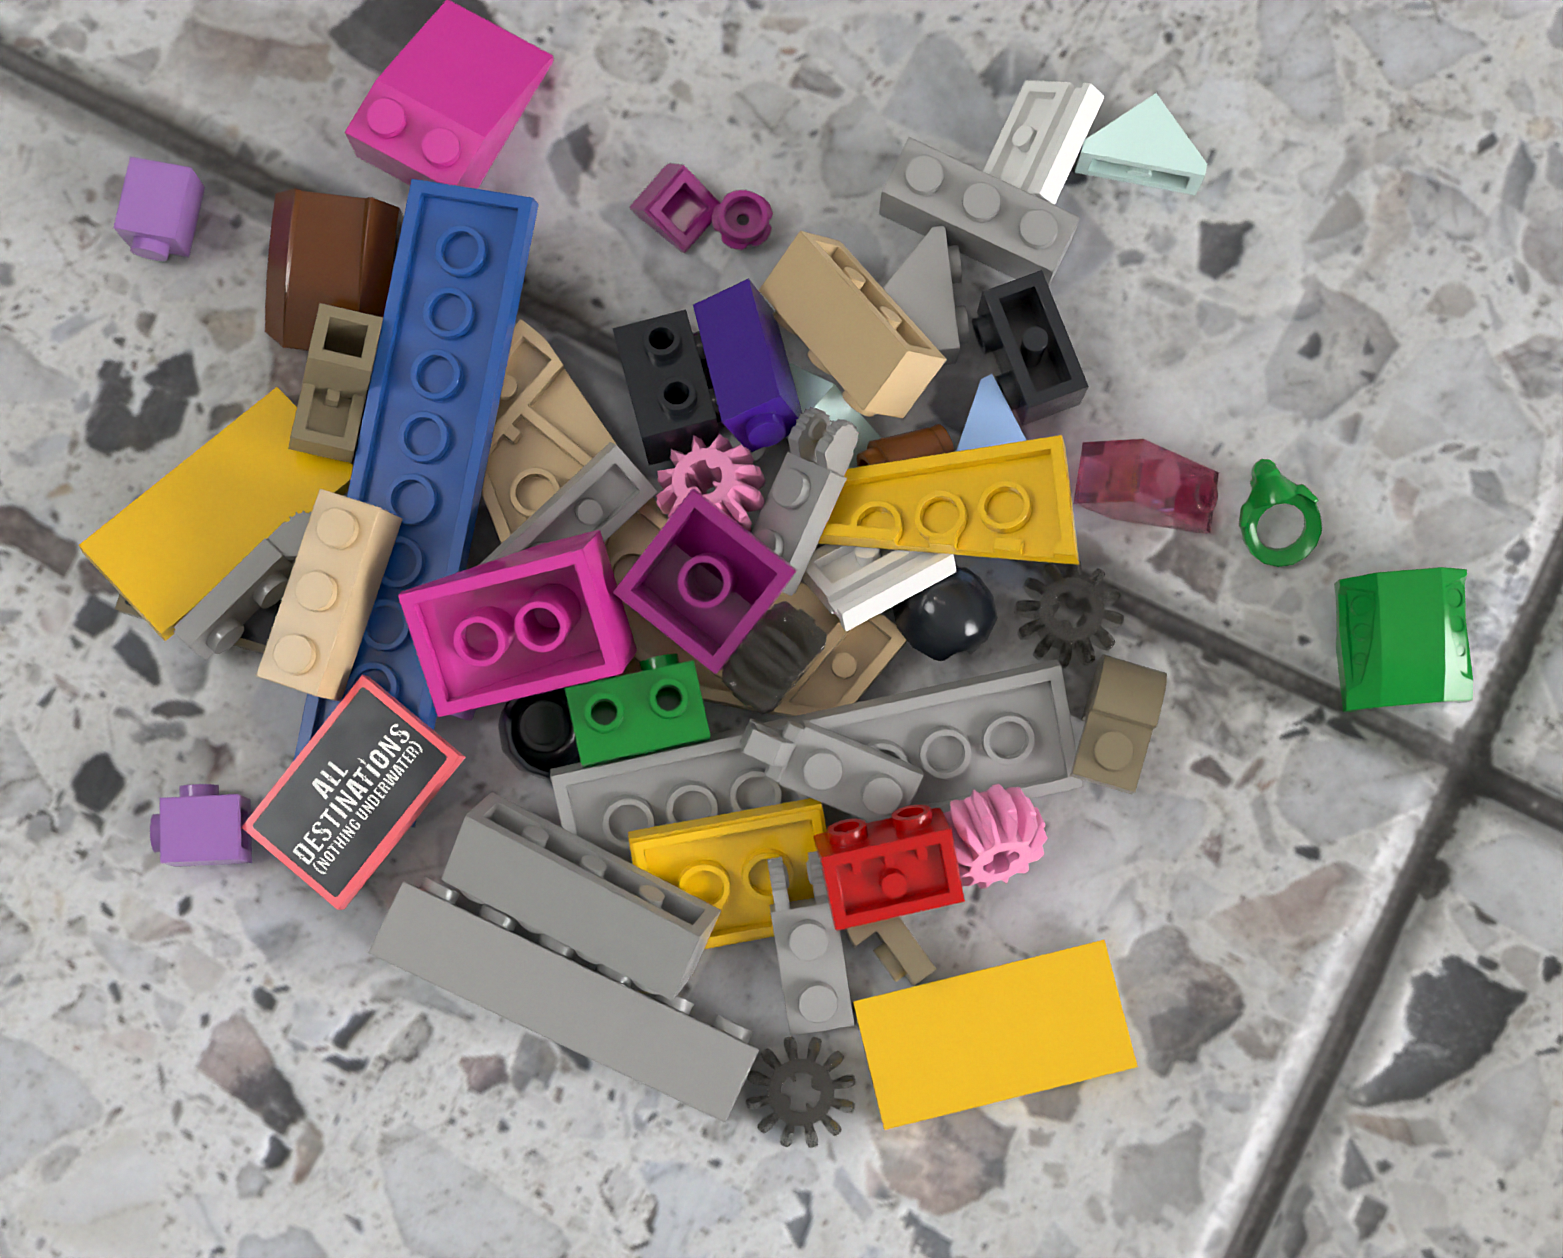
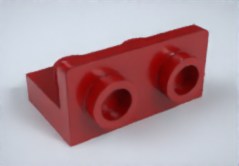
(889, 866)

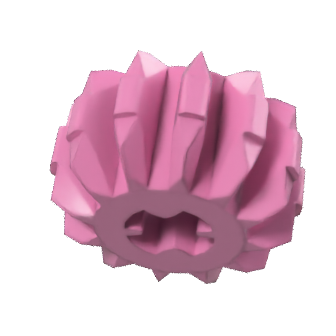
(719, 467)
(995, 835)

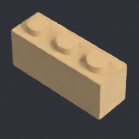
(851, 326)
(329, 596)

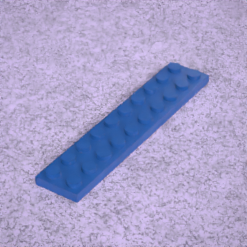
(433, 410)

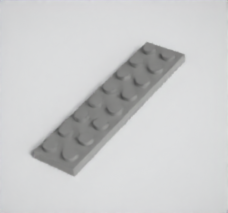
(960, 733)

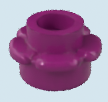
(748, 204)

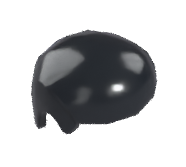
(948, 616)
(538, 733)

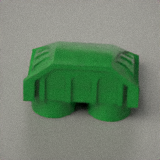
(1403, 638)

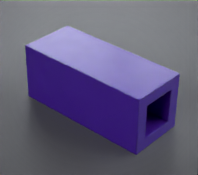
(748, 365)

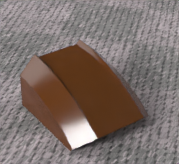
(329, 254)

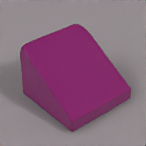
(676, 206)

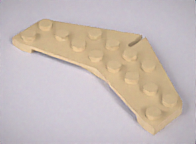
(550, 434)

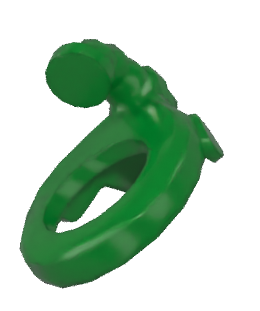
(1270, 489)

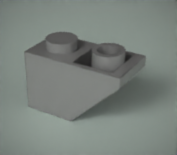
(926, 295)

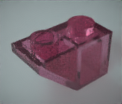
(1146, 485)

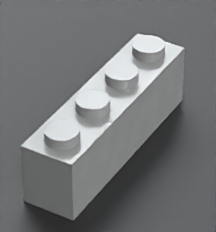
(580, 895)

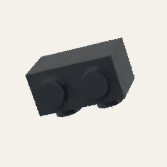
(1030, 348)
(668, 384)

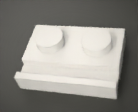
(1044, 136)
(867, 581)

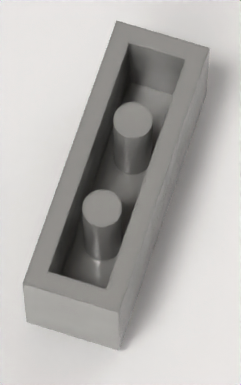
(979, 212)

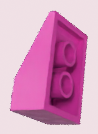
(448, 100)
(520, 625)

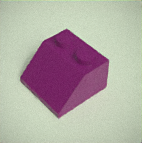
(705, 581)

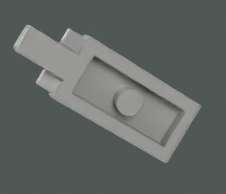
(833, 768)

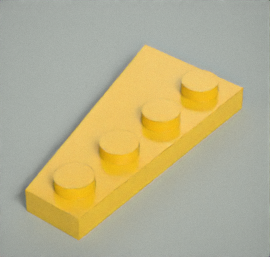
(964, 502)

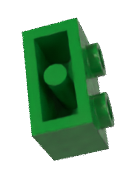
(638, 711)

